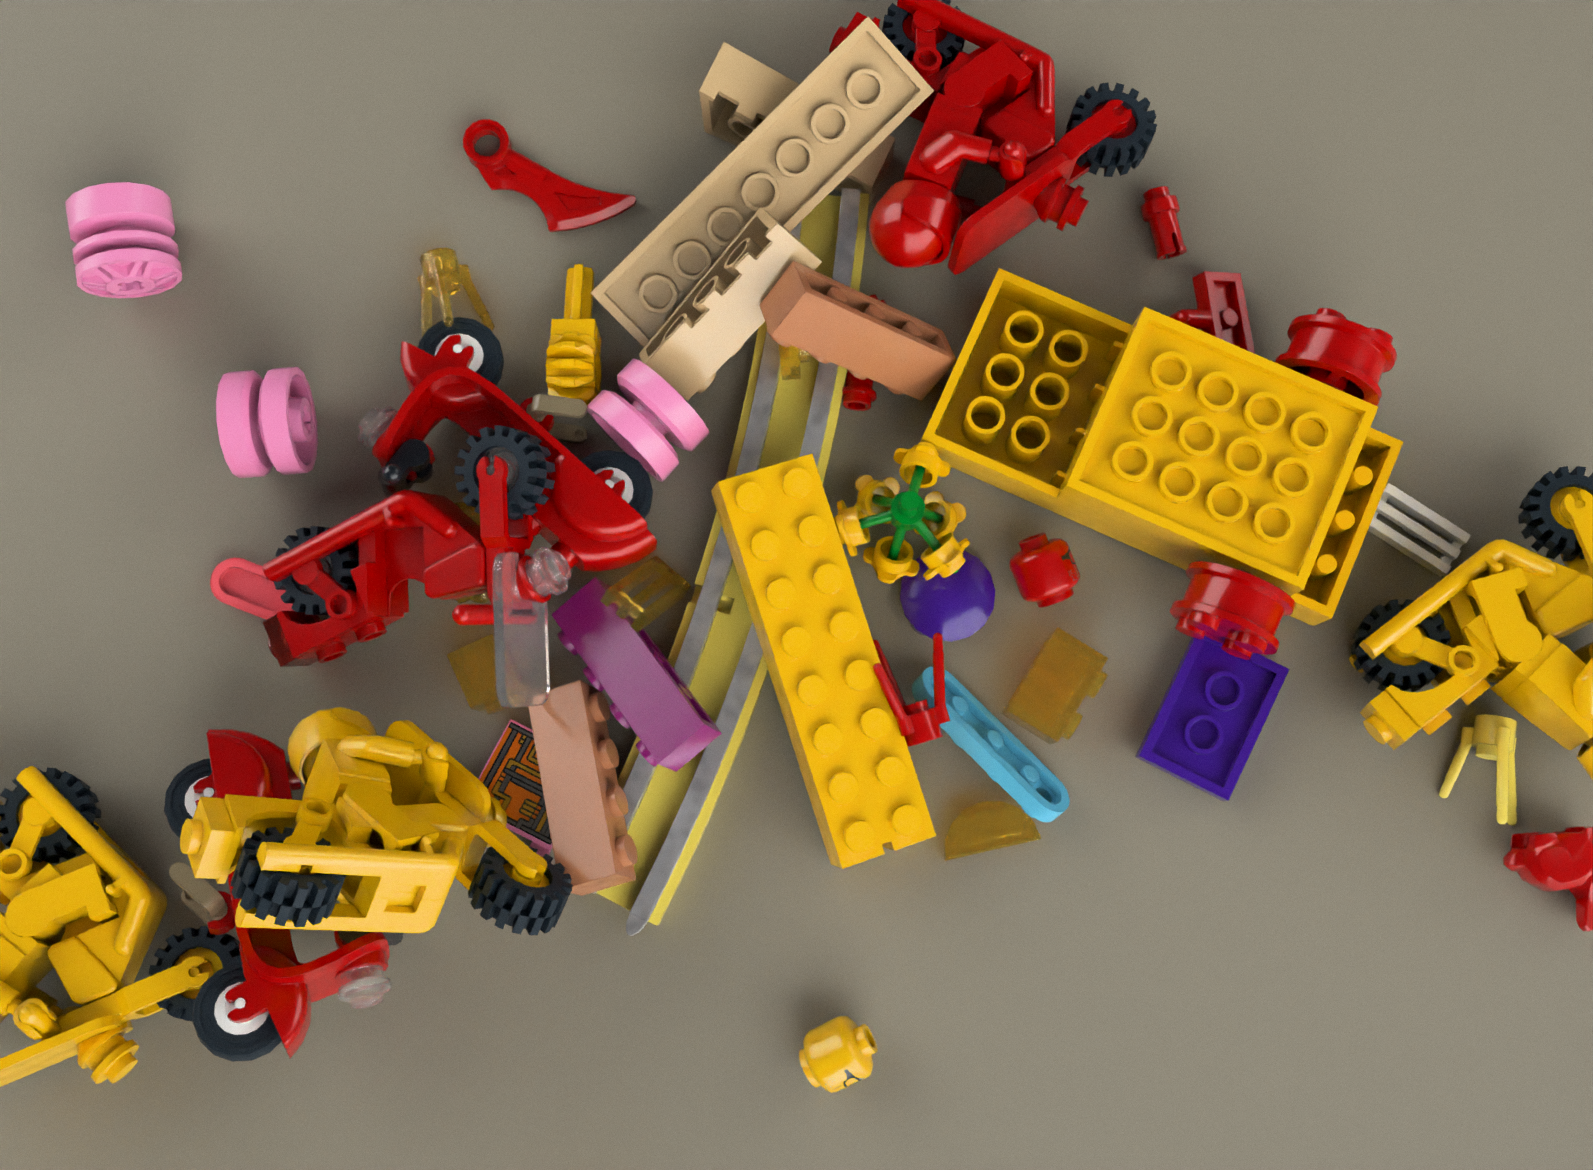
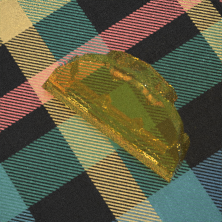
(987, 828)

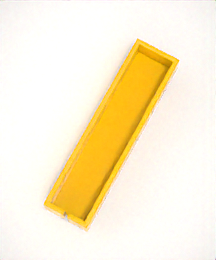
(822, 661)

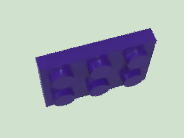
(1211, 716)

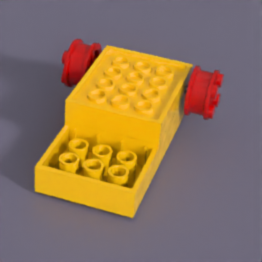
(1182, 447)

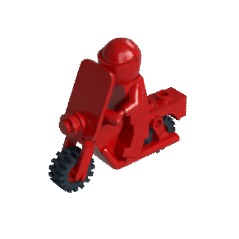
(996, 112)

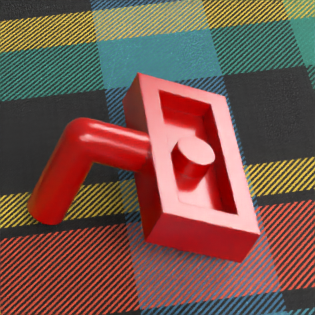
(1220, 308)

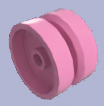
(652, 416)
(267, 422)

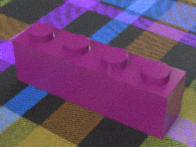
(636, 678)

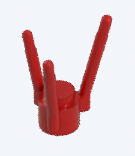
(916, 720)

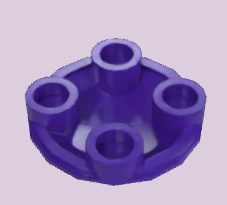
(949, 605)

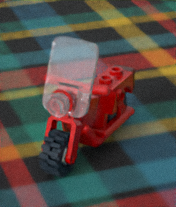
(364, 566)

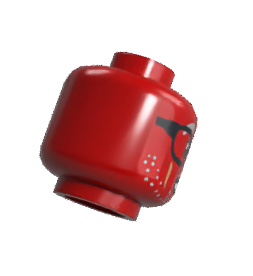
(1044, 570)

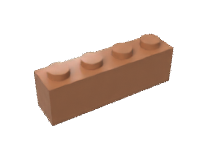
(856, 332)
(582, 788)

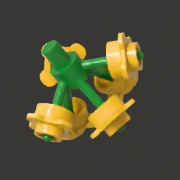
(932, 519)

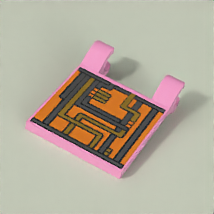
(516, 783)

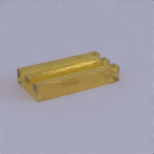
(632, 606)

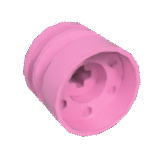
(123, 240)

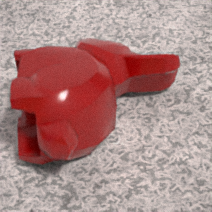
(1557, 864)

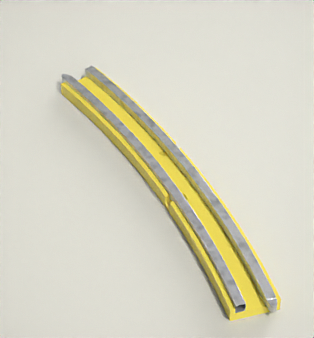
(717, 640)

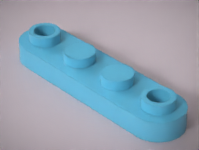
(996, 749)

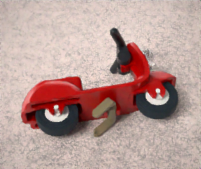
(596, 502)
(270, 994)

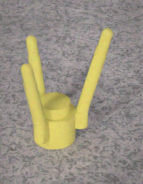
(1495, 741)

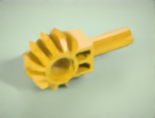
(575, 342)

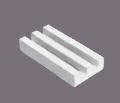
(1431, 519)

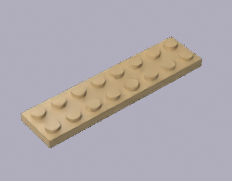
(781, 166)

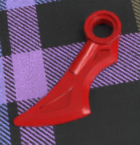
(562, 201)

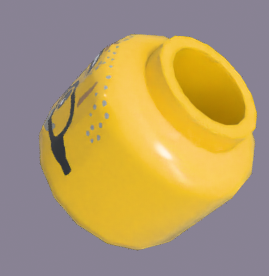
(837, 1054)

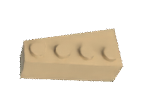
(744, 92)
(724, 305)

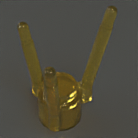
(442, 278)

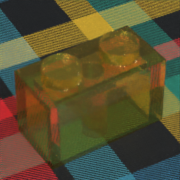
(1056, 686)

